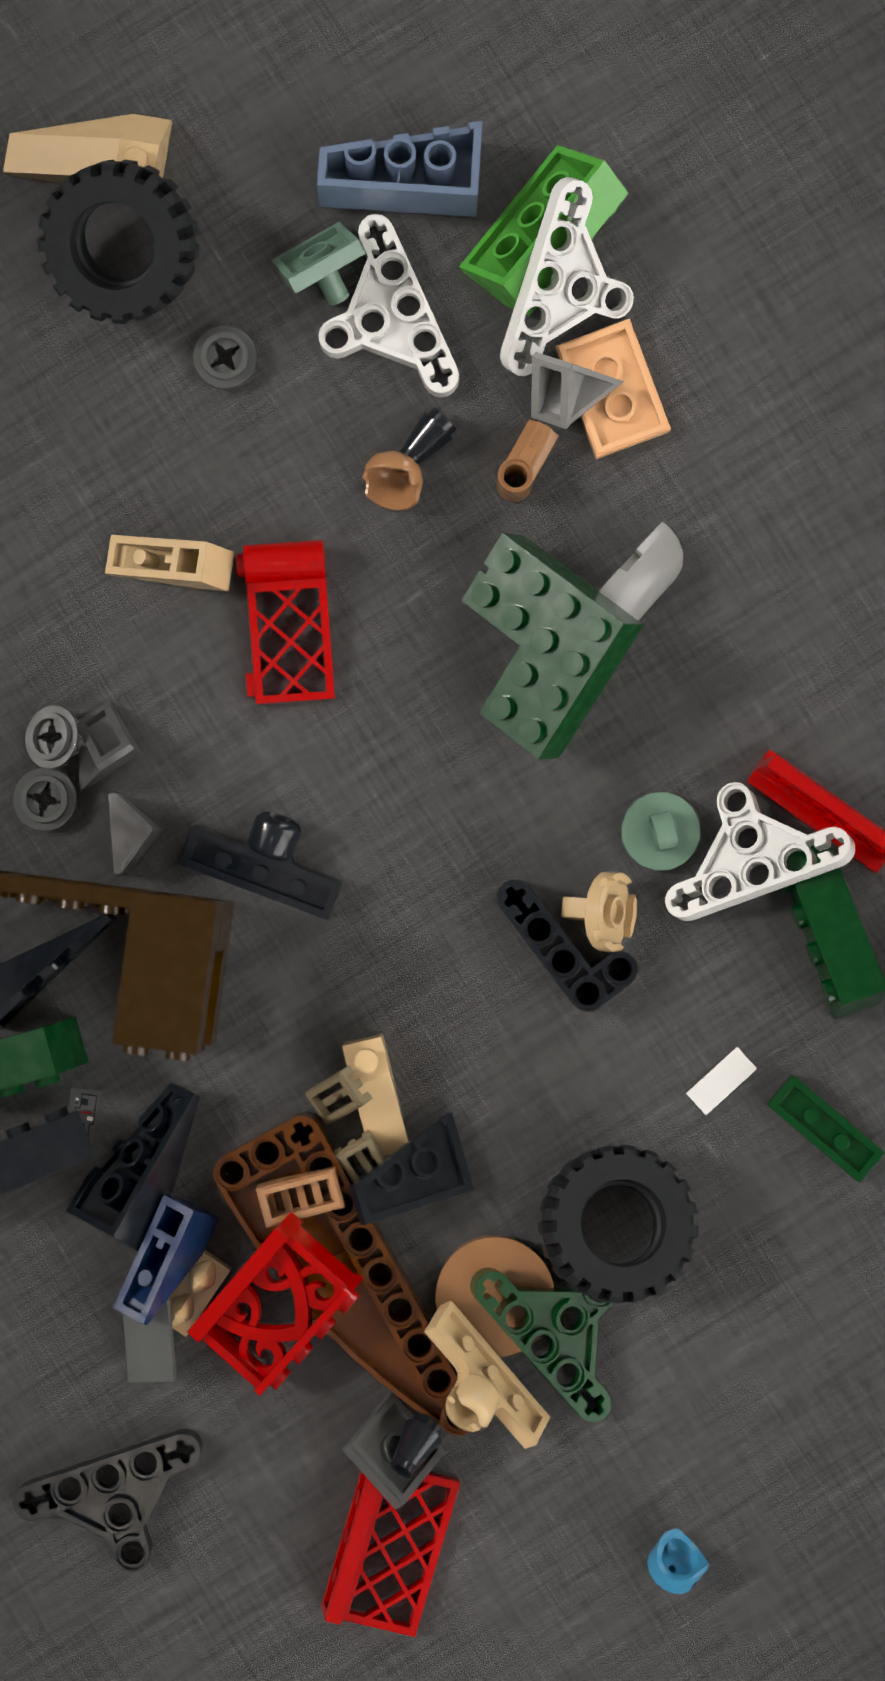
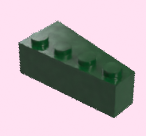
(835, 939)
(40, 1056)

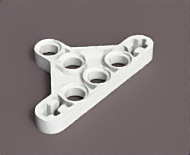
(570, 262)
(382, 296)
(771, 849)

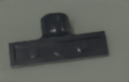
(263, 864)

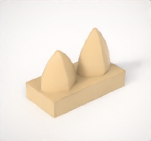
(196, 1291)

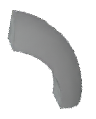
(646, 572)

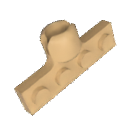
(483, 1381)

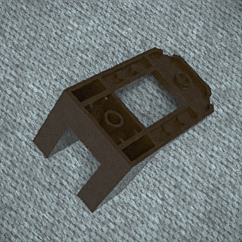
(169, 964)

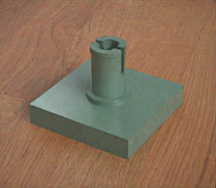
(319, 262)

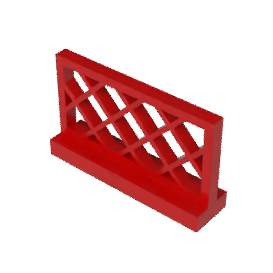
(818, 807)
(355, 1548)

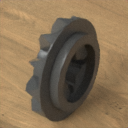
(229, 339)
(47, 723)
(30, 810)

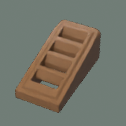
(268, 1205)

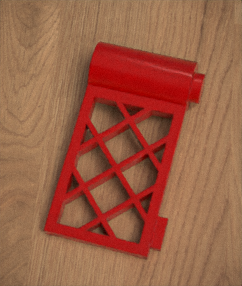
(284, 568)

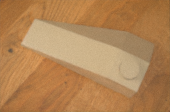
(65, 149)

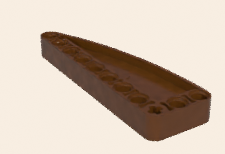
(368, 1327)

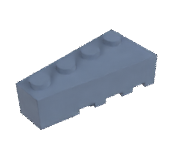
(405, 173)

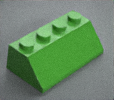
(505, 250)

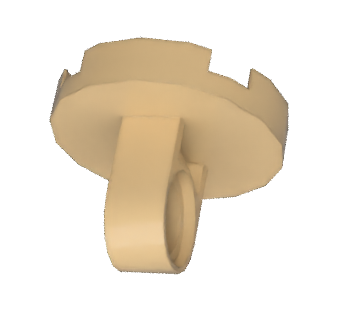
(606, 911)

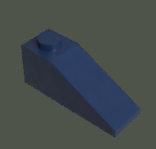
(165, 1257)

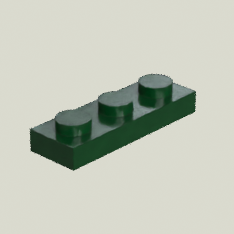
(825, 1128)

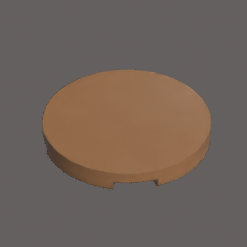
(510, 1258)

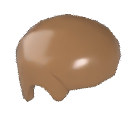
(393, 480)

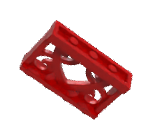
(225, 1313)

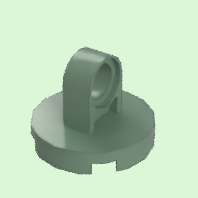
(660, 831)

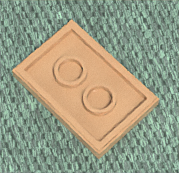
(632, 409)

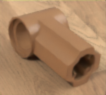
(526, 459)

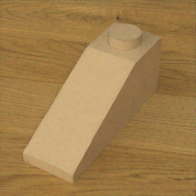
(170, 562)
(383, 1112)

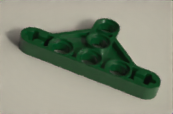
(568, 1345)

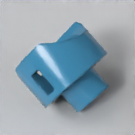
(676, 1562)

